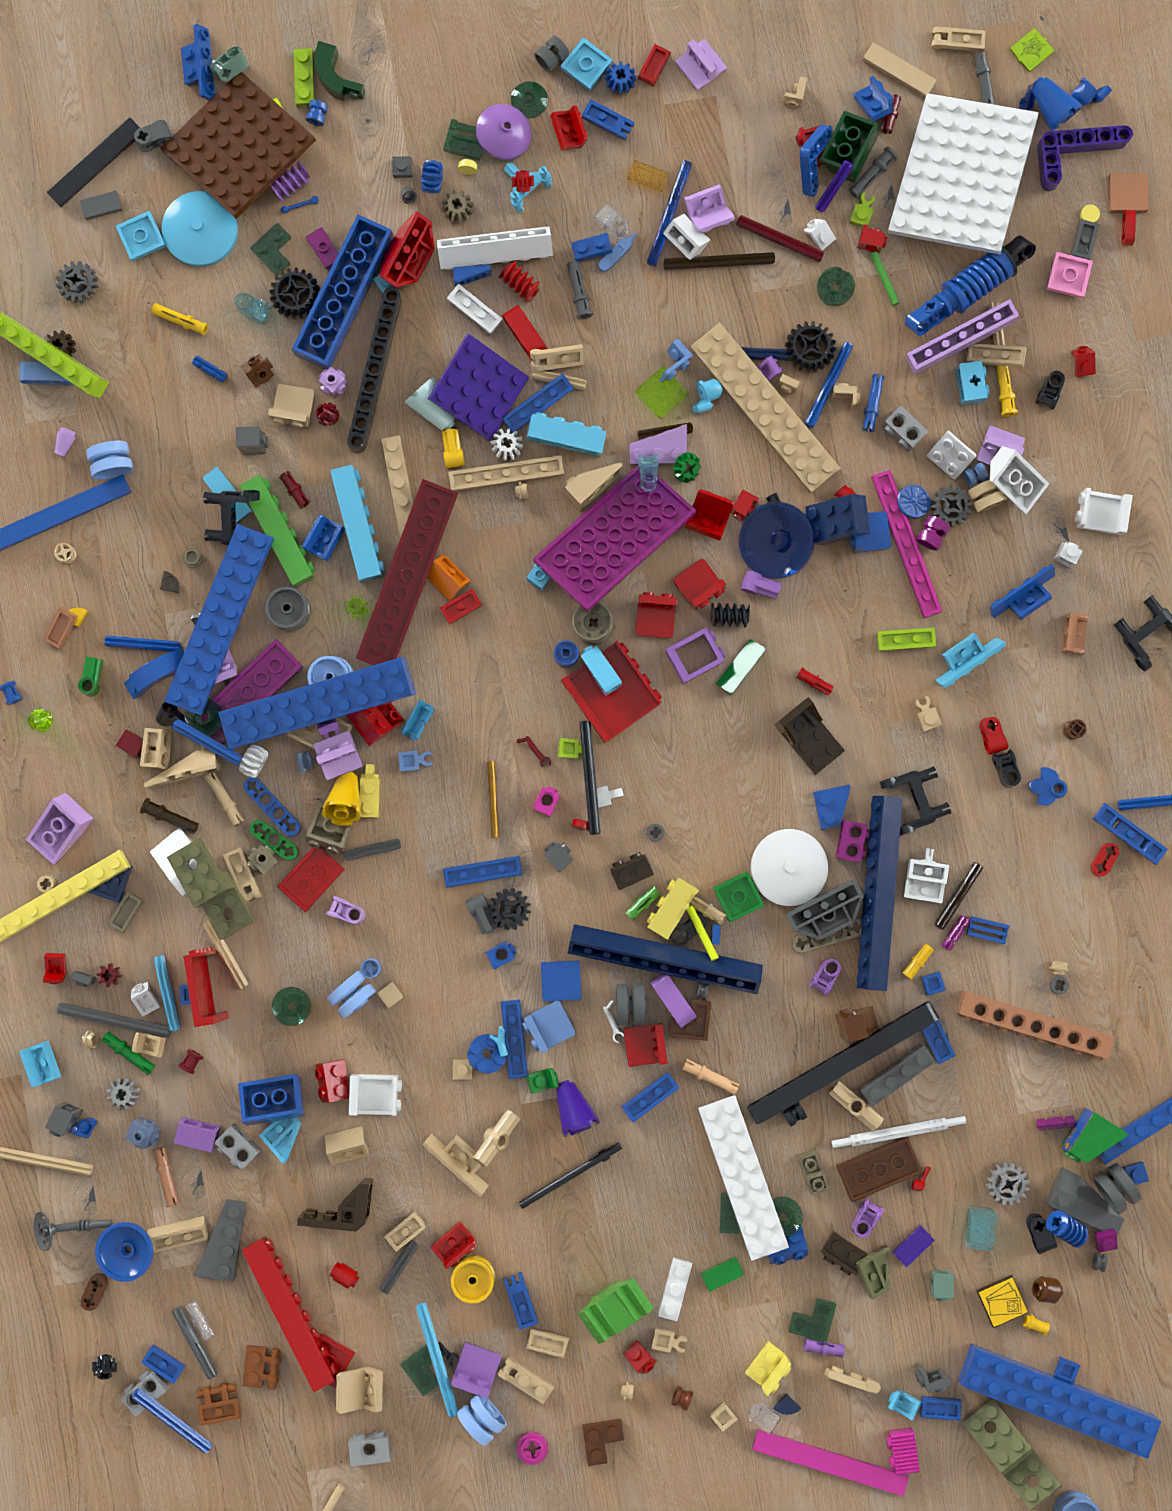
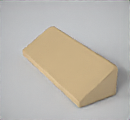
(178, 1234)

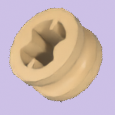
(43, 879)

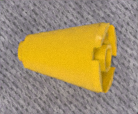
(343, 801)

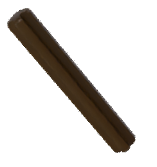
(958, 895)

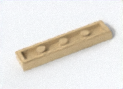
(899, 69)

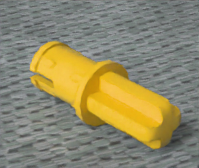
(918, 961)

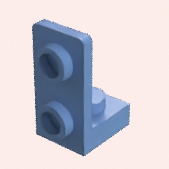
(681, 355)

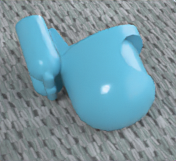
(708, 392)

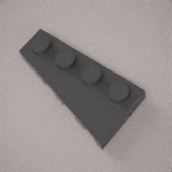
(223, 1247)

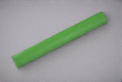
(884, 278)

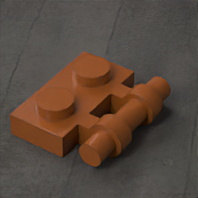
(254, 1367)
(220, 1410)

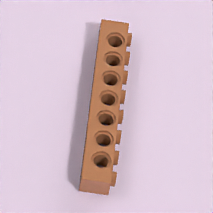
(1102, 1042)

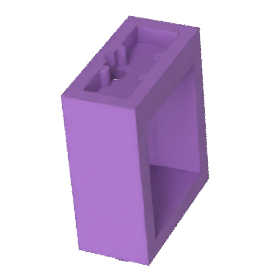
(679, 667)

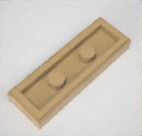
(997, 355)

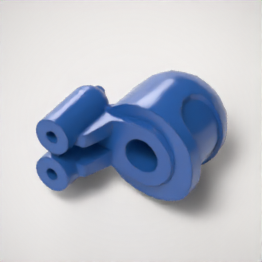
(1087, 92)

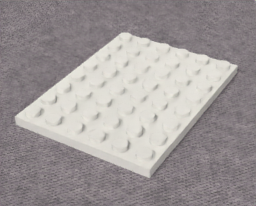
(963, 173)

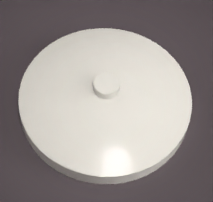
(789, 867)

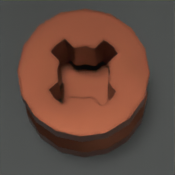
(682, 1398)

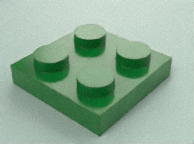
(738, 896)

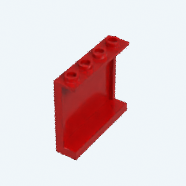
(623, 706)
(201, 988)

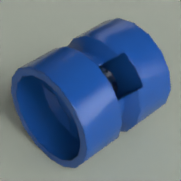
(566, 654)

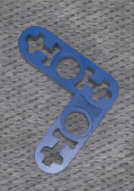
(808, 159)

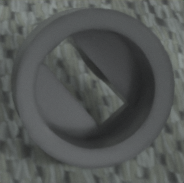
(410, 197)

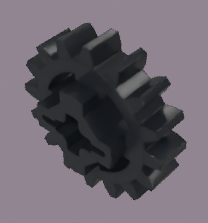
(515, 914)

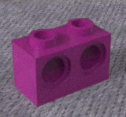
(846, 840)

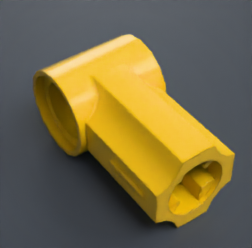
(453, 453)

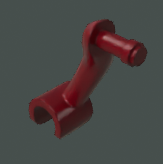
(534, 749)

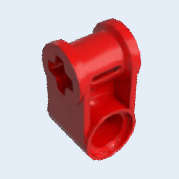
(993, 737)

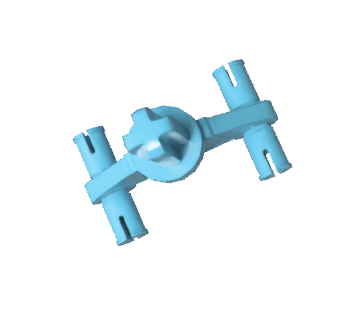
(542, 176)

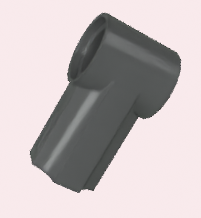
(479, 909)

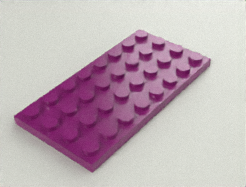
(613, 538)

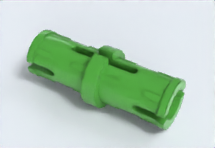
(643, 903)

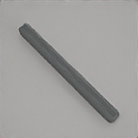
(113, 1020)

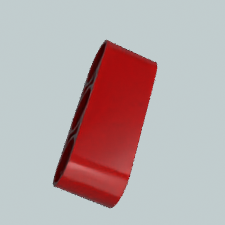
(523, 330)

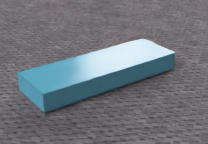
(218, 482)

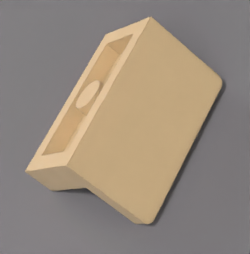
(346, 1145)

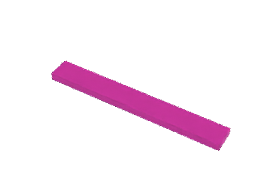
(906, 545)
(830, 1462)

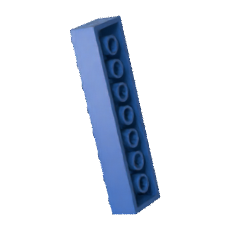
(343, 292)

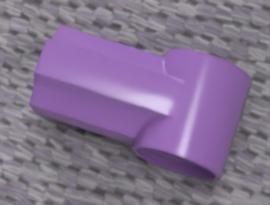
(757, 584)

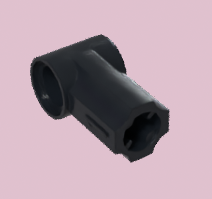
(168, 715)

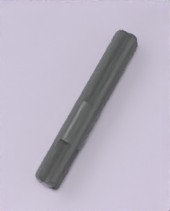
(194, 1342)

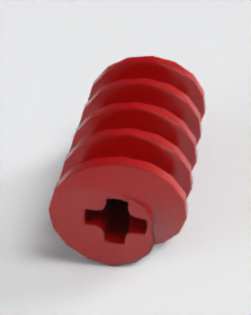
(520, 281)

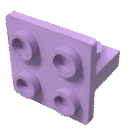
(700, 63)
(994, 440)
(337, 755)

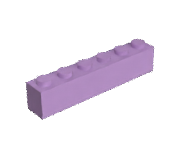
(962, 337)

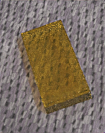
(648, 175)

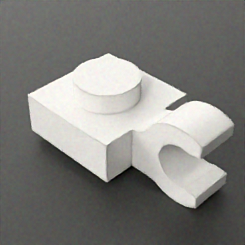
(605, 796)

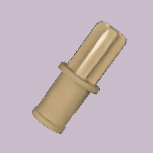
(708, 910)

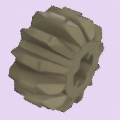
(454, 200)

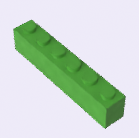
(275, 525)

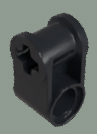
(1050, 393)
(1007, 767)
(1041, 1237)

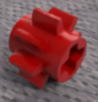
(522, 181)

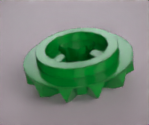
(680, 467)

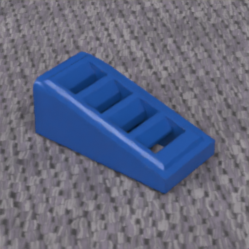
(468, 274)

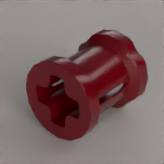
(191, 1061)

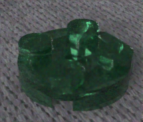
(842, 278)

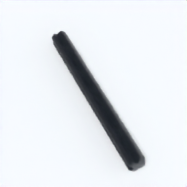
(590, 778)

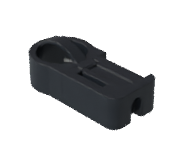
(689, 929)

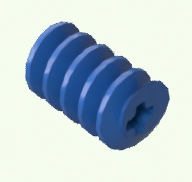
(1067, 1228)

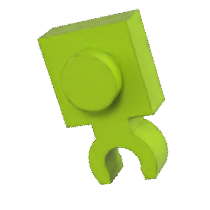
(862, 213)
(569, 748)

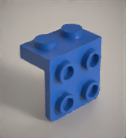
(879, 534)

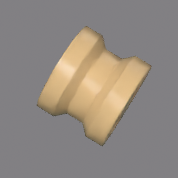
(61, 552)

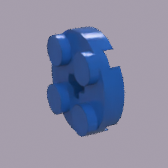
(481, 1063)

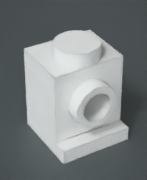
(1068, 554)

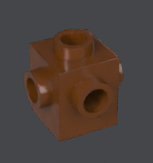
(258, 370)

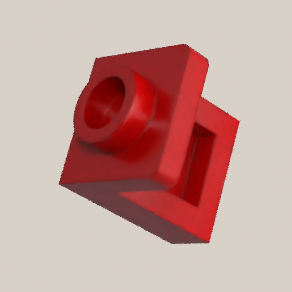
(1084, 361)
(55, 968)
(639, 1358)

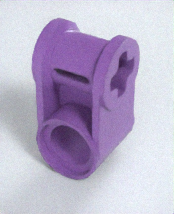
(825, 977)
(867, 1217)

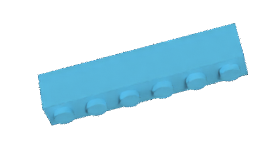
(356, 523)

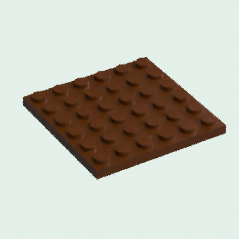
(238, 144)

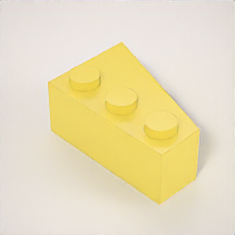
(671, 907)

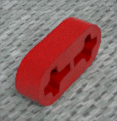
(1128, 227)
(1100, 857)

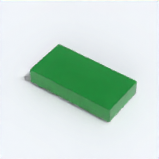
(722, 1274)

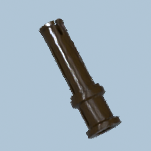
(161, 812)

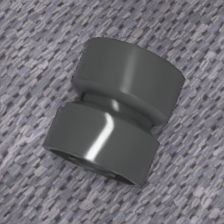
(551, 54)

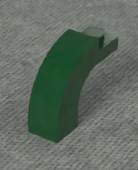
(325, 61)

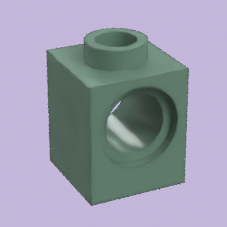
(941, 1284)

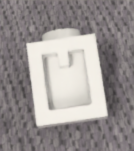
(144, 999)

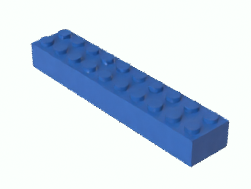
(317, 703)
(1059, 1401)

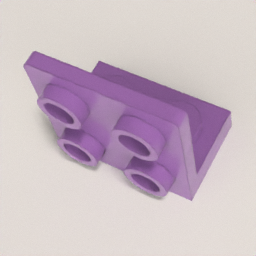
(476, 1370)

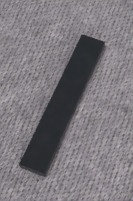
(94, 163)

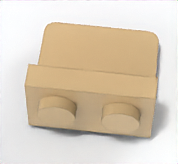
(292, 406)
(359, 1390)

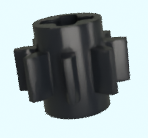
(104, 1367)

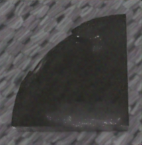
(170, 583)

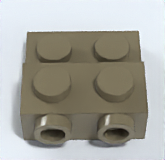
(327, 834)

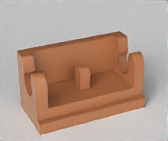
(1075, 633)

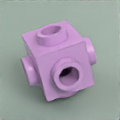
(336, 387)

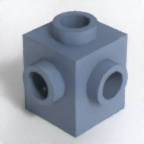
(143, 1133)

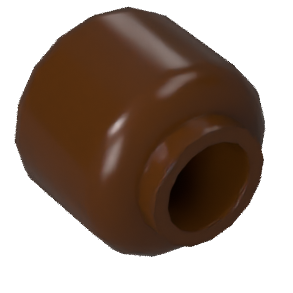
(1047, 1289)

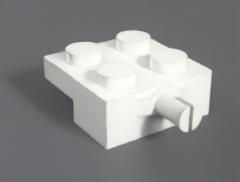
(925, 879)

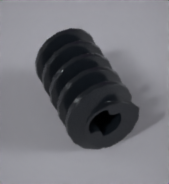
(729, 615)

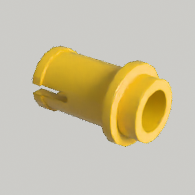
(1031, 1322)

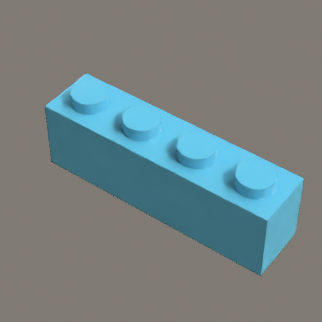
(565, 434)

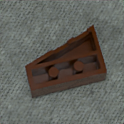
(856, 1023)

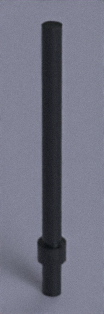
(603, 1155)

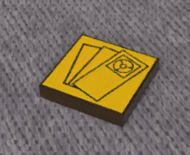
(1002, 1301)

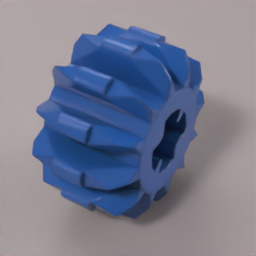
(620, 71)
(432, 176)

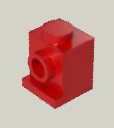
(872, 239)
(743, 505)

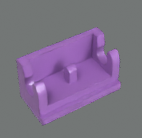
(196, 1134)

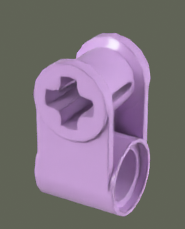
(342, 910)

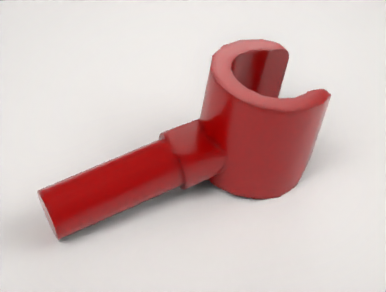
(919, 1185)

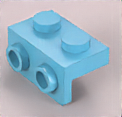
(40, 1064)

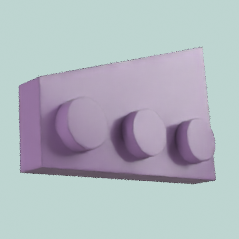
(667, 445)

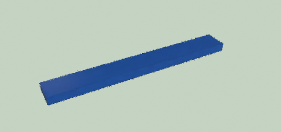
(63, 511)

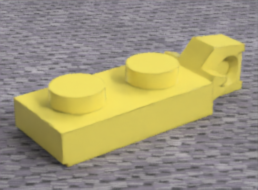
(370, 792)

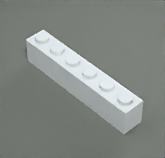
(495, 248)

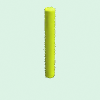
(702, 933)

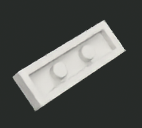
(474, 309)
(675, 1289)

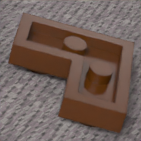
(698, 1027)
(596, 1436)

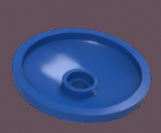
(116, 1260)

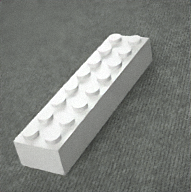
(743, 1177)

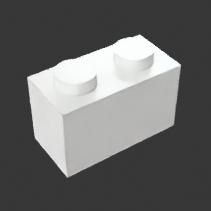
(686, 236)

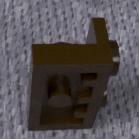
(631, 871)
(843, 1253)

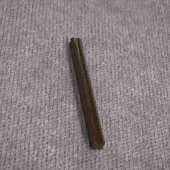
(719, 261)

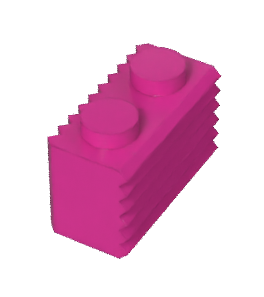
(903, 1451)

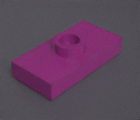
(323, 247)

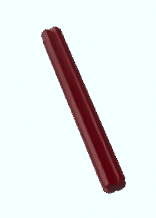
(780, 238)

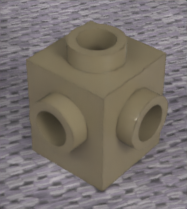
(267, 862)

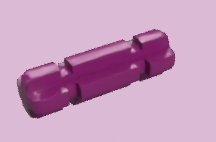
(955, 932)
(1055, 1123)

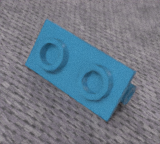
(420, 715)

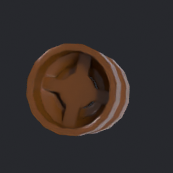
(1072, 732)

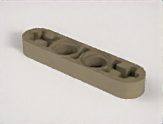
(827, 940)

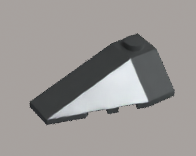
(1082, 1202)

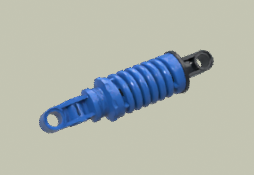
(971, 285)

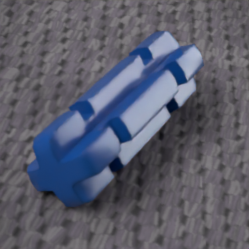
(209, 368)

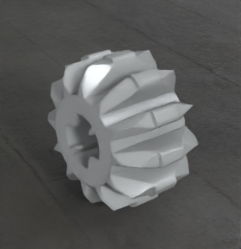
(121, 1086)

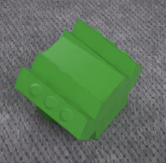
(615, 1309)

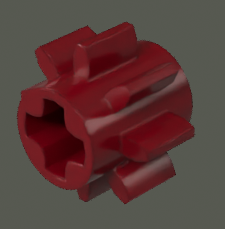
(327, 414)
(105, 979)

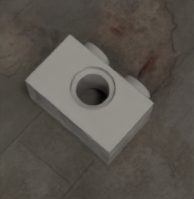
(361, 1456)

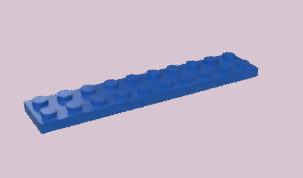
(219, 619)

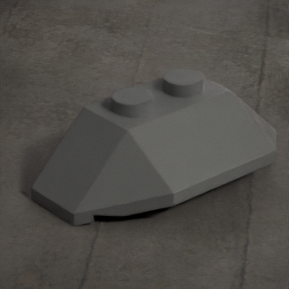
(827, 911)

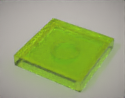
(661, 396)

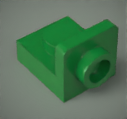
(542, 1080)

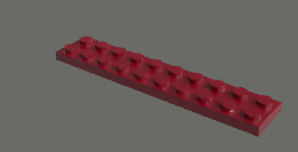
(407, 573)

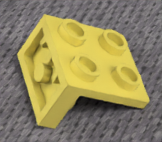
(769, 1368)

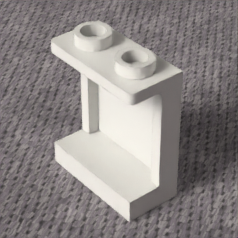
(1103, 512)
(374, 1094)

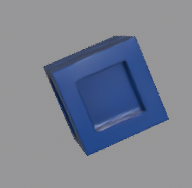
(492, 954)

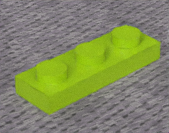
(304, 76)
(906, 639)

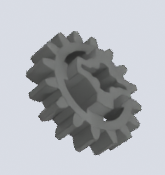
(73, 275)
(957, 511)

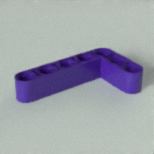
(1076, 145)

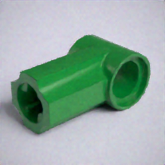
(91, 673)

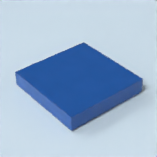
(561, 980)

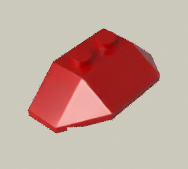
(408, 252)

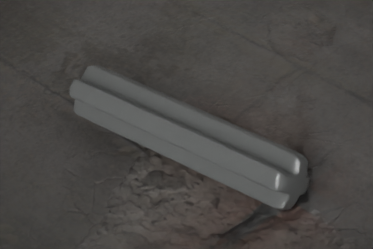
(372, 849)
(398, 1267)

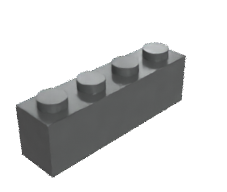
(896, 1075)

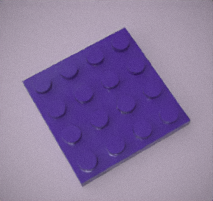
(478, 387)

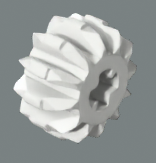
(503, 450)
(253, 761)

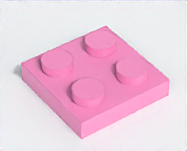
(1069, 275)

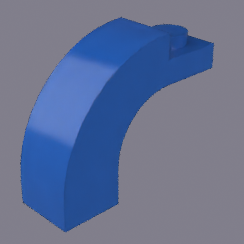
(153, 673)

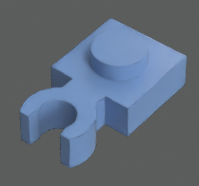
(410, 760)

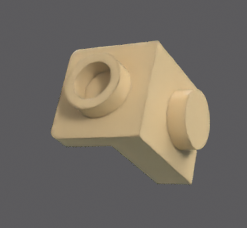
(843, 390)
(148, 1044)

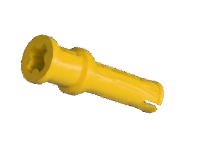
(1007, 396)

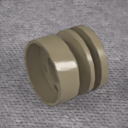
(582, 624)

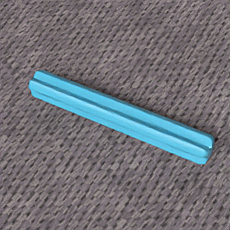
(167, 993)

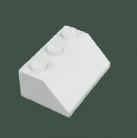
(1016, 478)

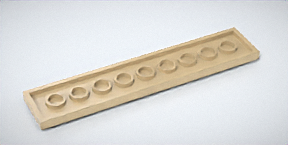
(765, 407)

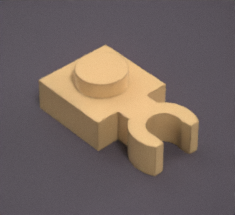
(928, 717)
(665, 1340)

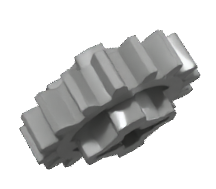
(1000, 1186)

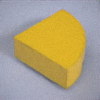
(81, 613)

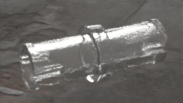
(200, 1320)

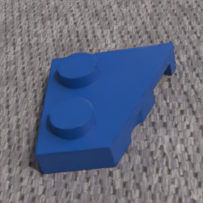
(831, 805)

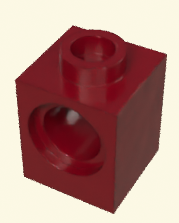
(131, 743)

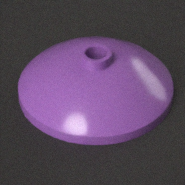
(499, 141)

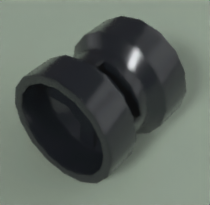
(794, 1114)

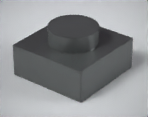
(402, 167)
(83, 979)

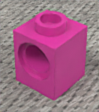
(547, 810)

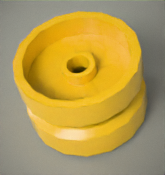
(476, 1267)

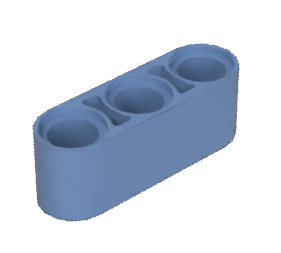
(39, 374)

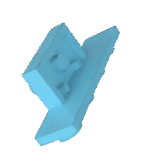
(966, 656)

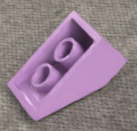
(59, 827)

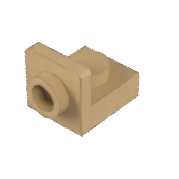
(795, 99)

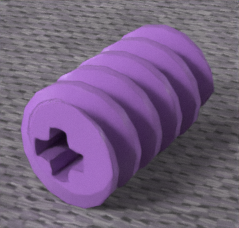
(290, 180)

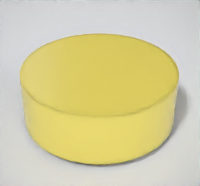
(467, 167)
(1090, 213)

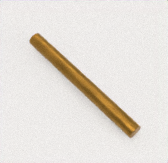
(493, 799)

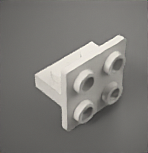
(951, 455)

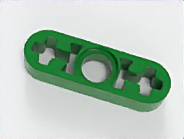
(282, 852)

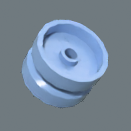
(109, 460)
(325, 666)
(352, 996)
(481, 1419)

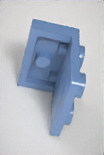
(548, 1026)

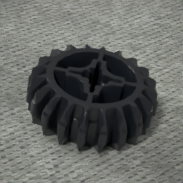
(312, 289)
(814, 352)

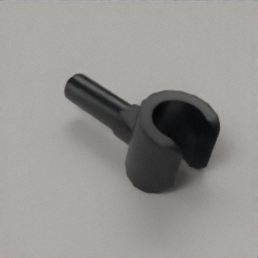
(449, 1355)

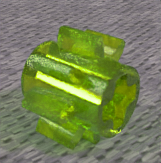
(351, 605)
(40, 720)

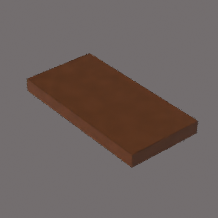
(879, 1169)

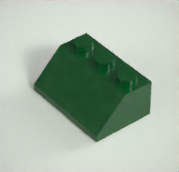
(850, 142)

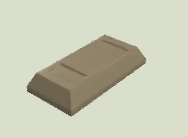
(125, 912)

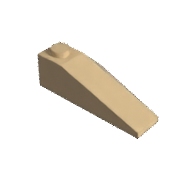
(194, 765)

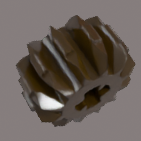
(65, 340)

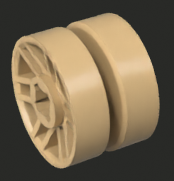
(989, 496)

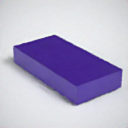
(913, 1246)

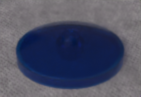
(777, 540)

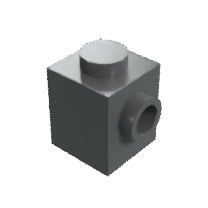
(558, 855)

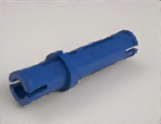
(873, 403)

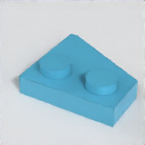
(281, 1136)

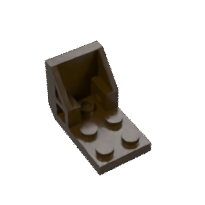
(809, 736)
(357, 1203)

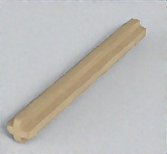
(46, 1161)

